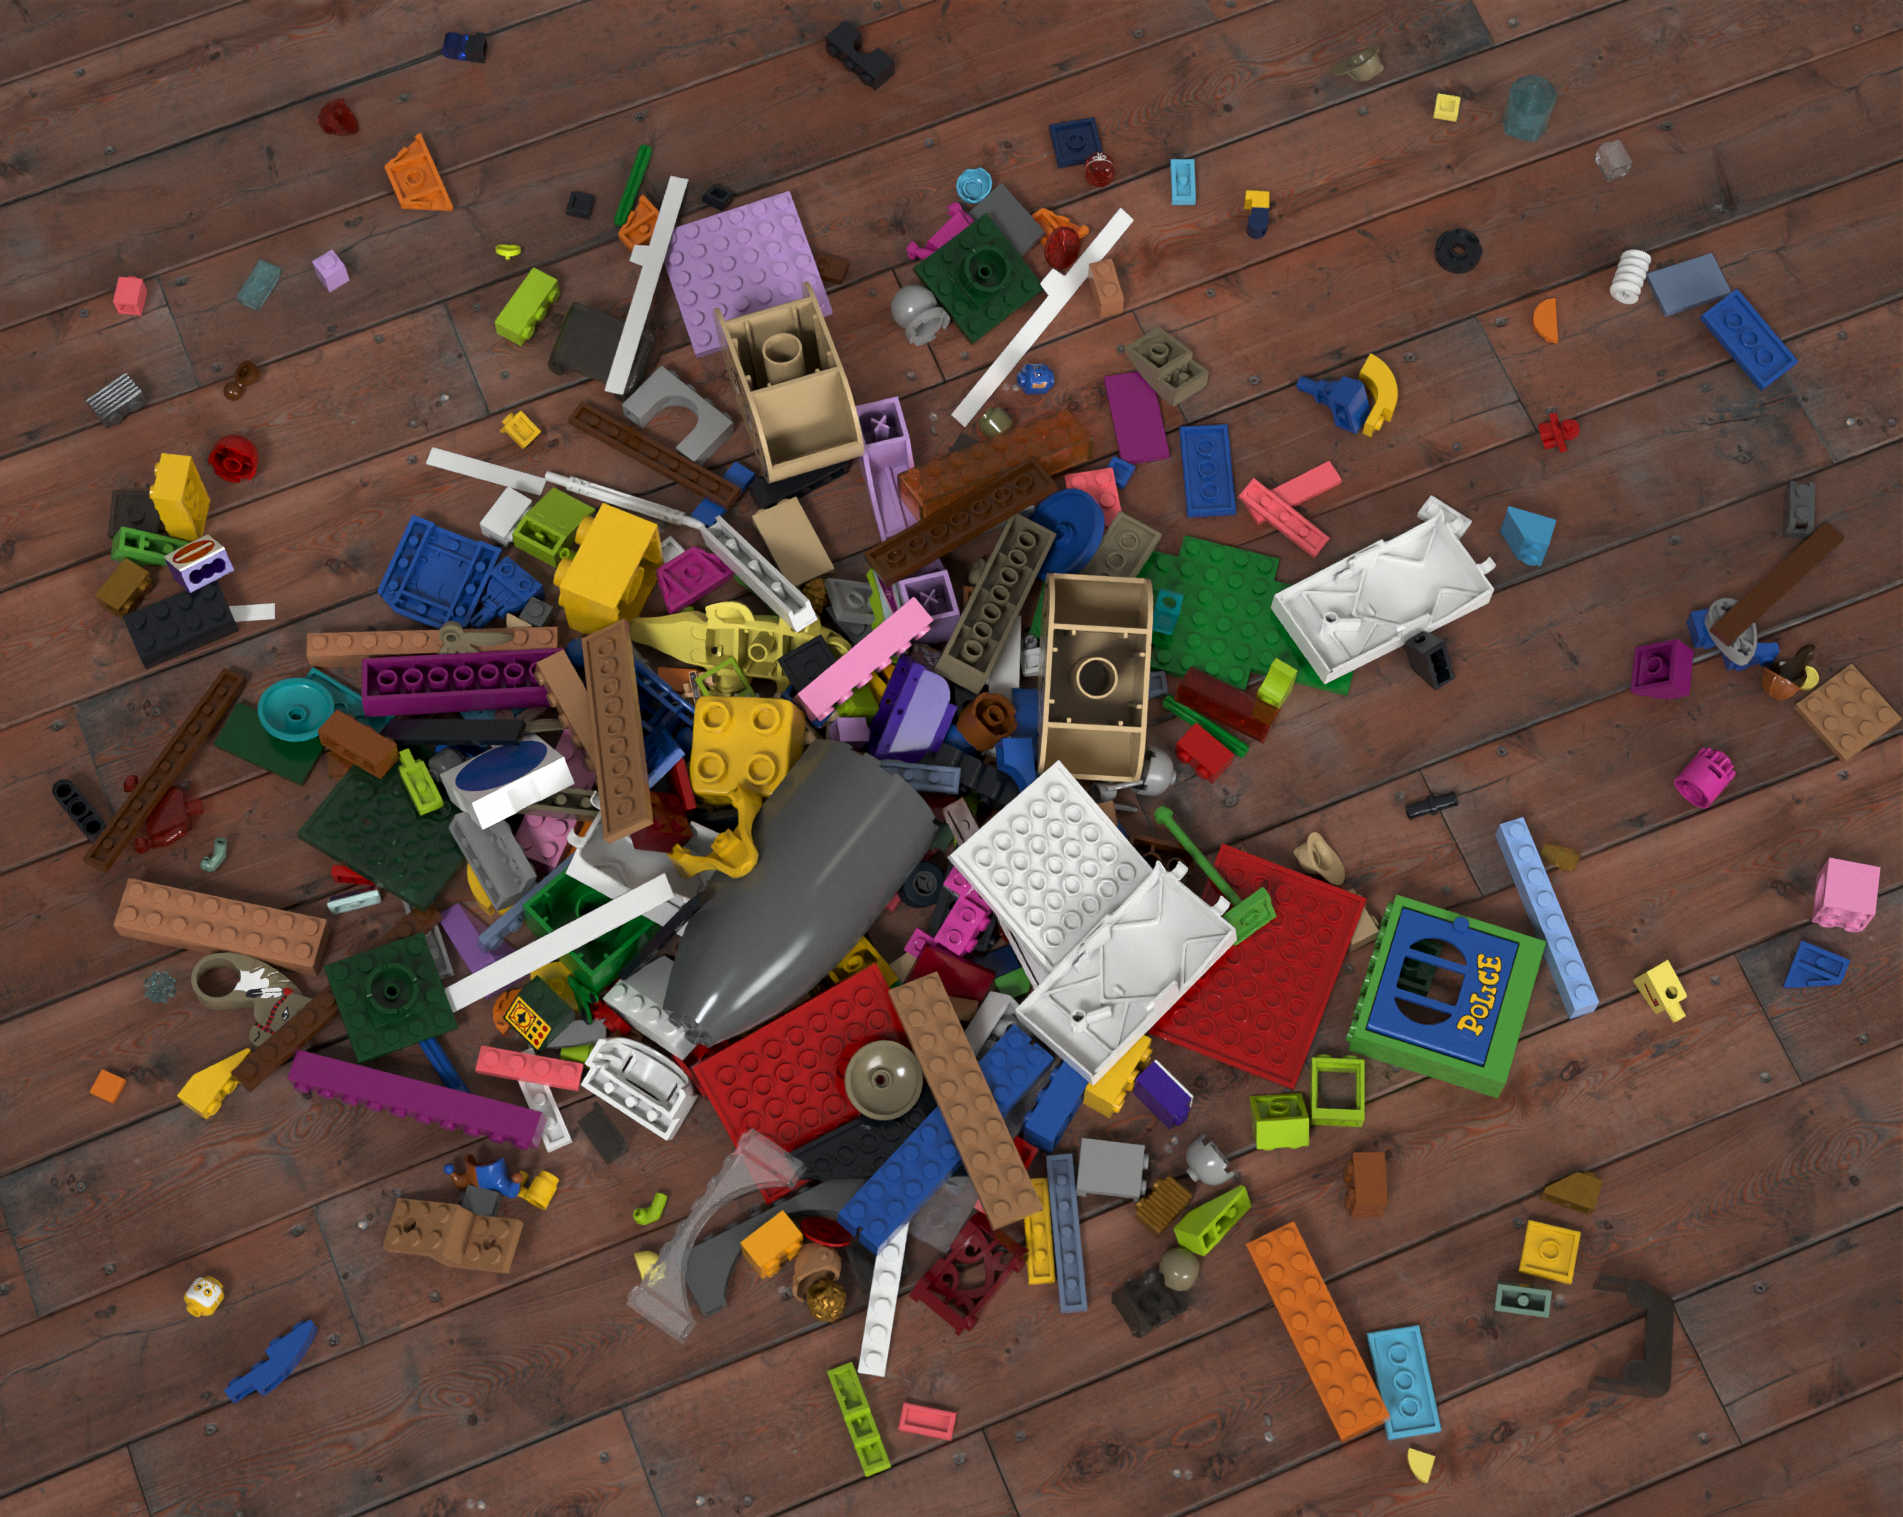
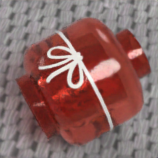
(1099, 168)

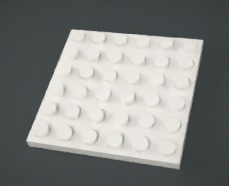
(1051, 865)

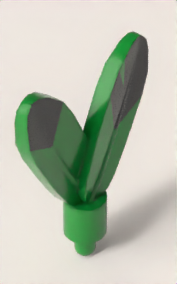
(583, 995)

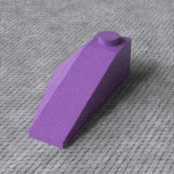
(463, 932)

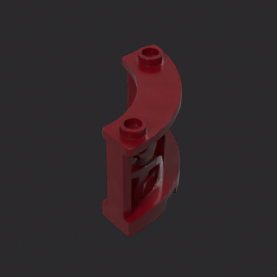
(969, 1236)

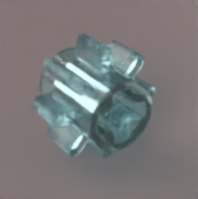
(159, 987)

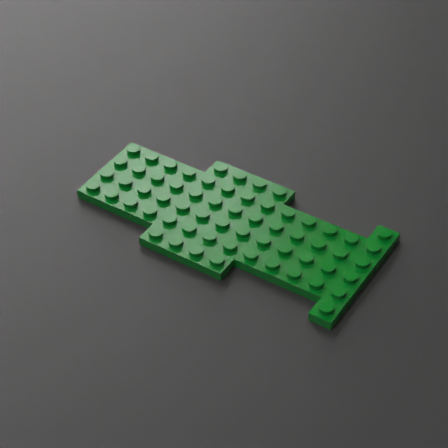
(1223, 617)

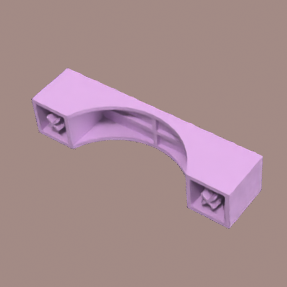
(885, 455)

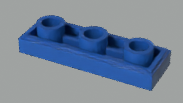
(708, 511)

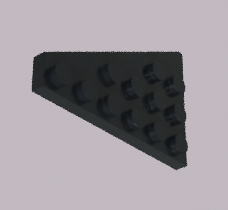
(864, 1144)

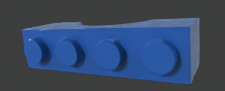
(1017, 759)

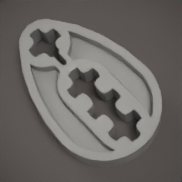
(1745, 643)

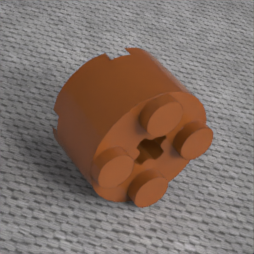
(987, 720)

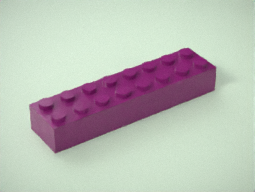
(453, 682)

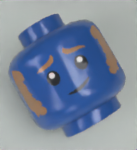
(1035, 379)

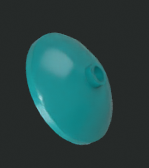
(295, 700)

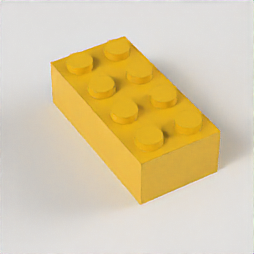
(180, 497)

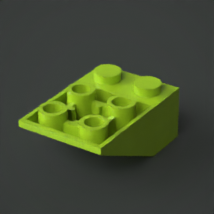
(550, 526)

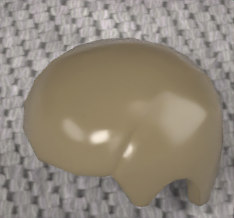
(1179, 1268)

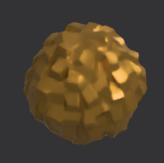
(817, 595)
(826, 1300)

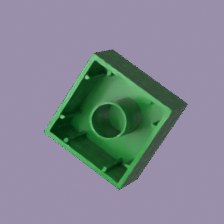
(600, 959)

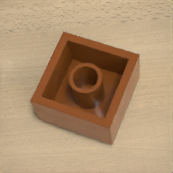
(1366, 1184)

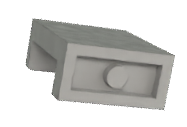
(1111, 1169)

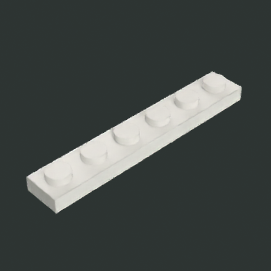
(882, 1306)

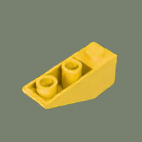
(209, 1087)

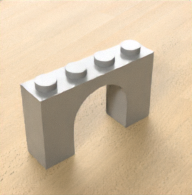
(666, 390)

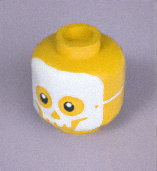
(204, 1296)

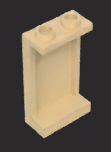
(793, 543)

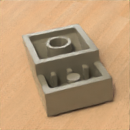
(1167, 366)

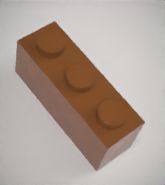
(359, 743)

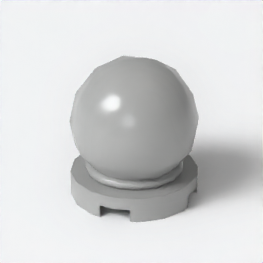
(918, 313)

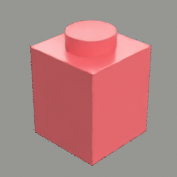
(130, 295)

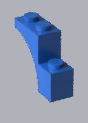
(1764, 653)

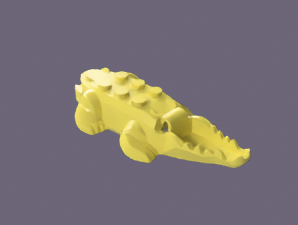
(733, 628)

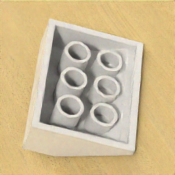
(641, 1002)

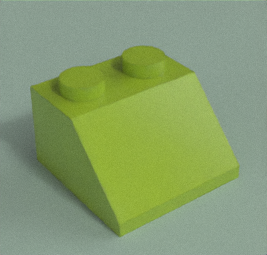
(1279, 1121)

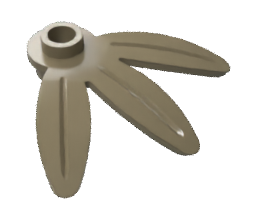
(457, 640)
(529, 716)

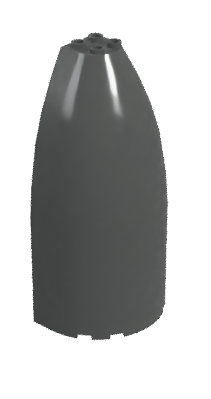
(829, 862)

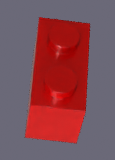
(1203, 753)

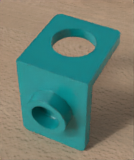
(1164, 616)

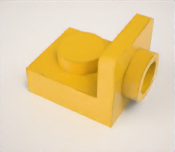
(519, 428)

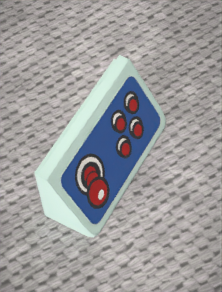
(354, 900)

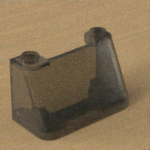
(589, 346)

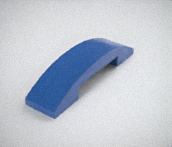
(1026, 707)

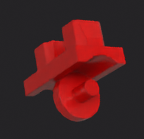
(1554, 432)

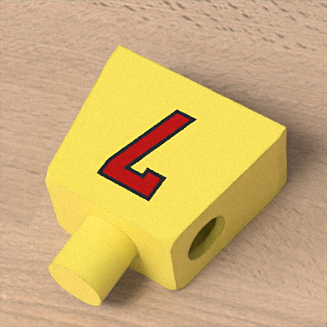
(1662, 990)

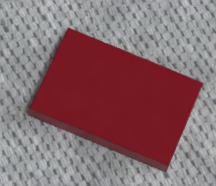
(958, 975)

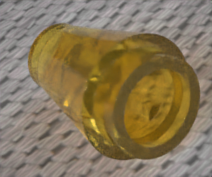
(1561, 856)

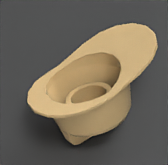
(1319, 859)

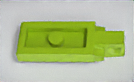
(419, 783)

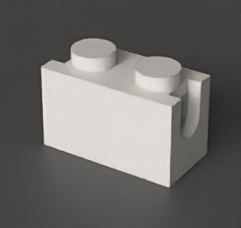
(505, 516)

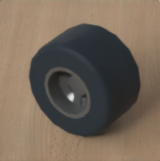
(928, 879)

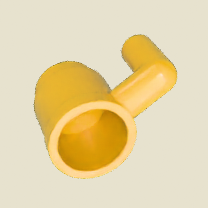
(540, 1190)

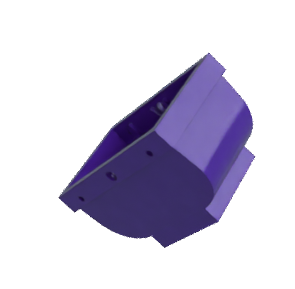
(915, 716)

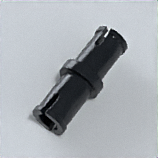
(1431, 805)

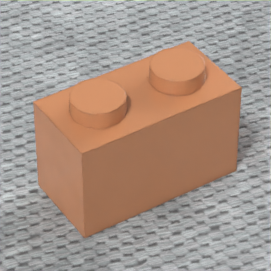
(1105, 288)

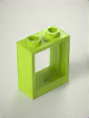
(1337, 1117)

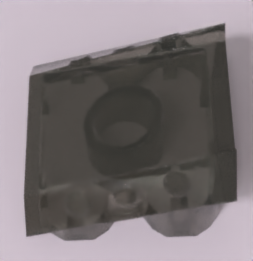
(1147, 1302)

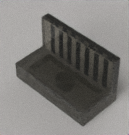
(603, 1134)

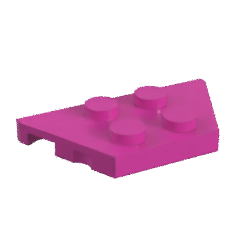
(690, 578)

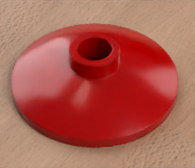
(825, 1232)

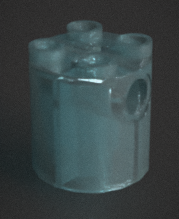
(1529, 108)

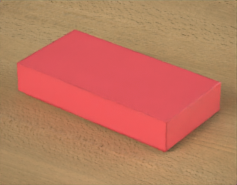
(927, 1421)

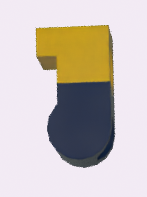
(1258, 219)

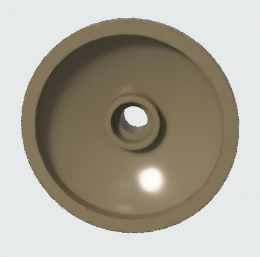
(900, 1085)

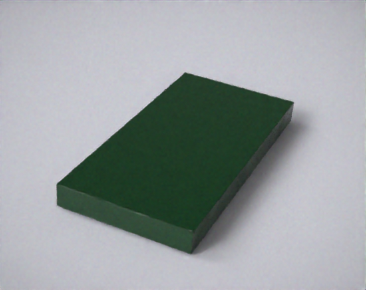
(249, 741)

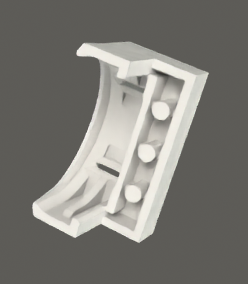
(648, 1070)

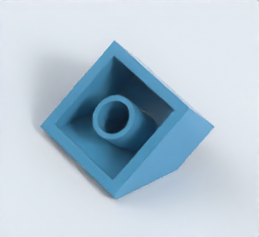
(1527, 534)

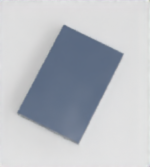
(1688, 284)

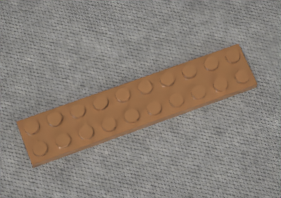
(617, 731)
(965, 1101)

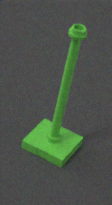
(1246, 915)

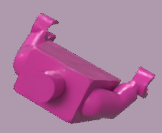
(954, 226)

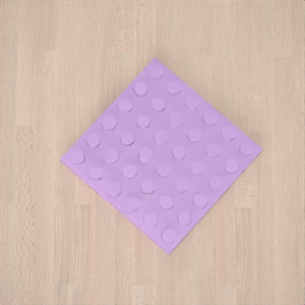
(740, 264)

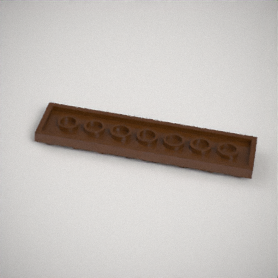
(960, 521)

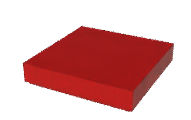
(680, 784)

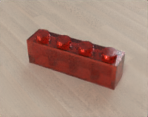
(1226, 704)

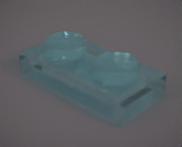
(259, 285)

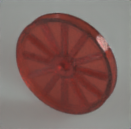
(1062, 247)

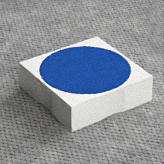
(507, 779)

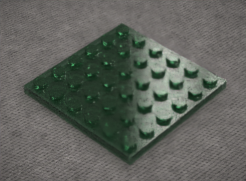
(381, 836)

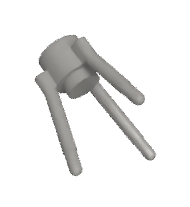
(1105, 791)

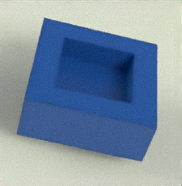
(1122, 471)

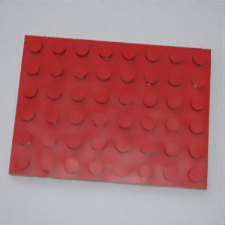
(1270, 990)
(792, 1069)

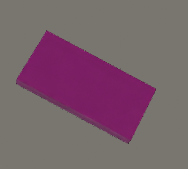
(1136, 418)

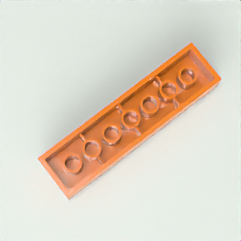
(1318, 1332)

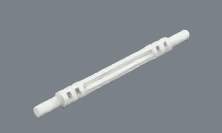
(624, 500)

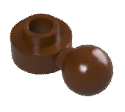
(245, 375)

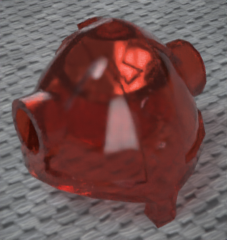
(334, 123)

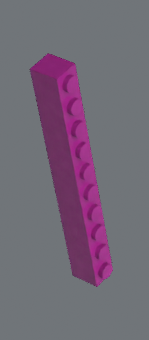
(417, 1099)

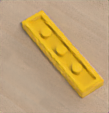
(1039, 1239)

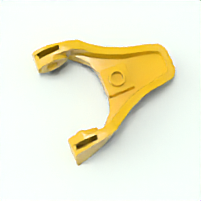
(732, 850)

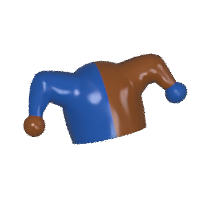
(487, 1175)

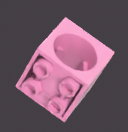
(1845, 895)

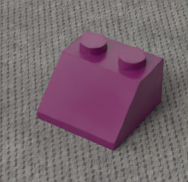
(1662, 670)

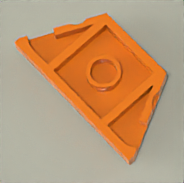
(417, 179)

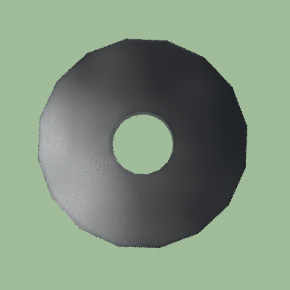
(1453, 262)

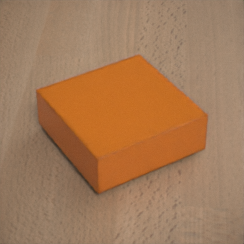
(108, 1086)

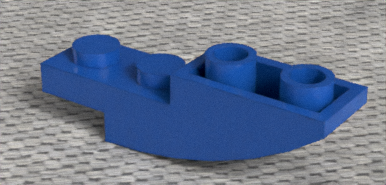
(284, 1357)

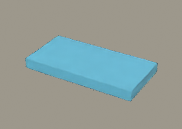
(1403, 1382)

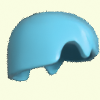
(974, 185)

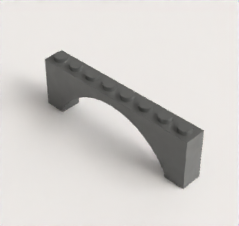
(716, 1257)

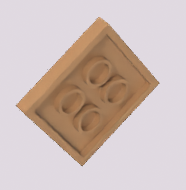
(1847, 713)

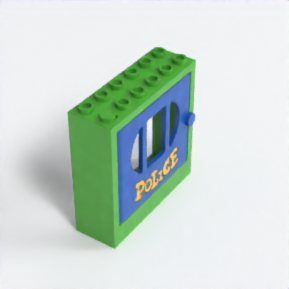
(1468, 1031)

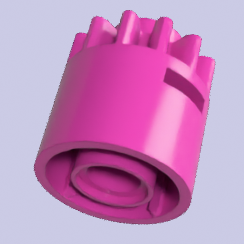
(1705, 777)

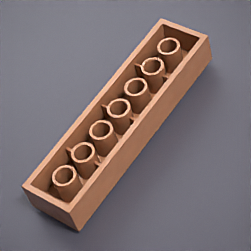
(222, 926)

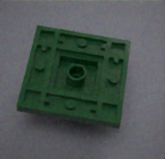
(978, 278)
(387, 1023)

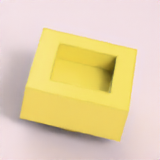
(1446, 107)

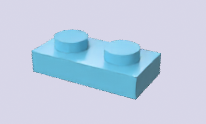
(1183, 182)

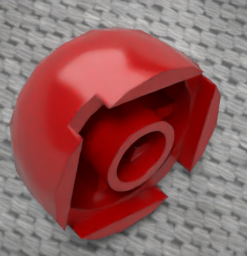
(234, 458)

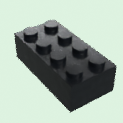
(180, 624)

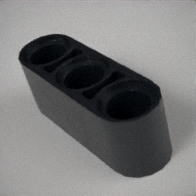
(75, 802)

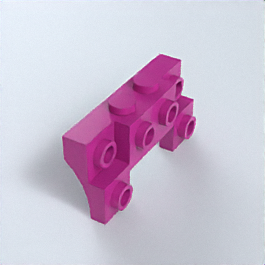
(962, 924)

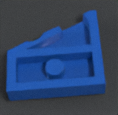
(1815, 968)

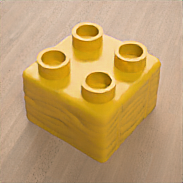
(743, 743)

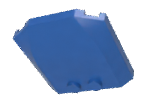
(437, 575)

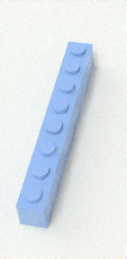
(1546, 918)

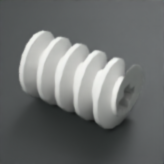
(1630, 276)

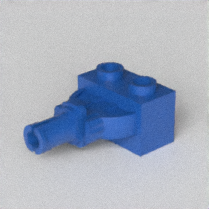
(1344, 398)
(506, 593)

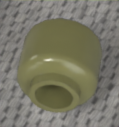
(996, 422)

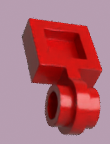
(612, 1021)

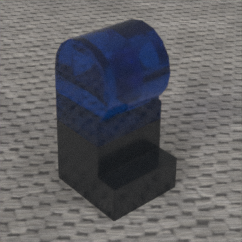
(465, 47)

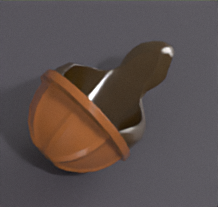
(1784, 679)

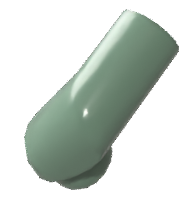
(219, 855)

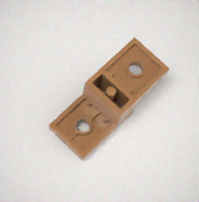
(452, 1235)

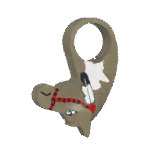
(260, 987)

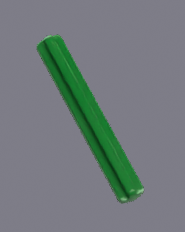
(632, 185)
(1190, 716)

